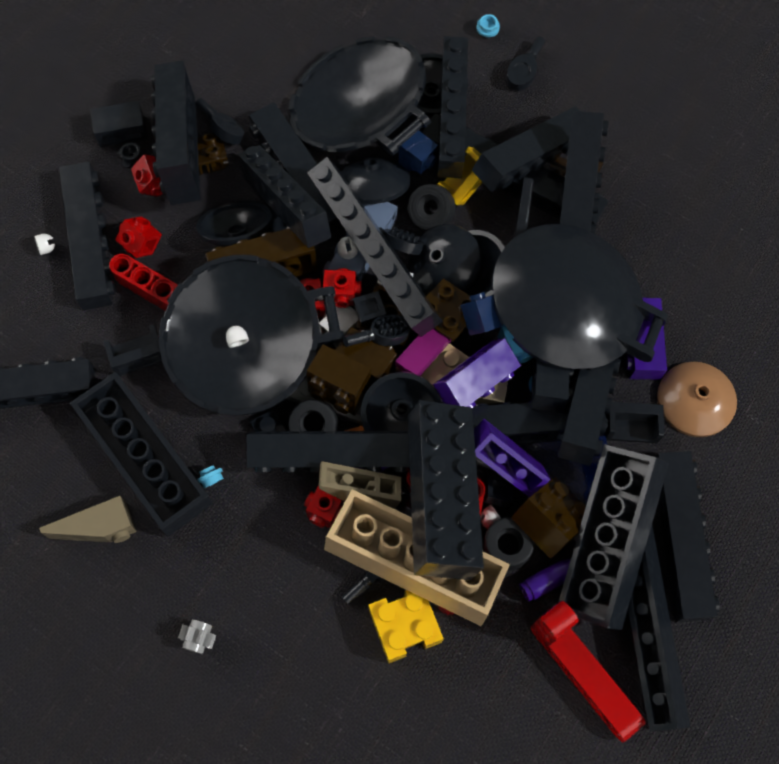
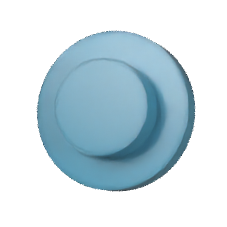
(488, 26)
(210, 476)

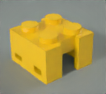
(404, 624)

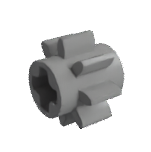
(197, 636)

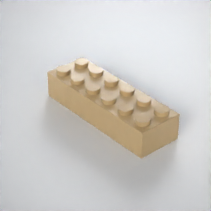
(382, 543)

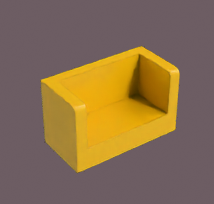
(463, 188)

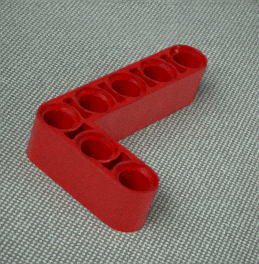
(138, 272)
(585, 672)

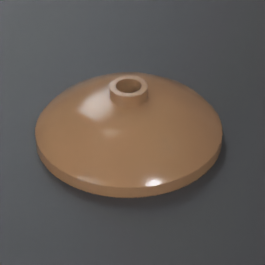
(689, 410)

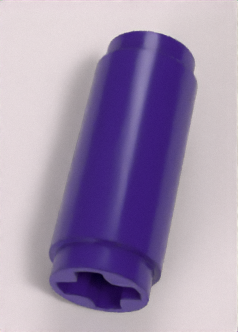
(545, 580)

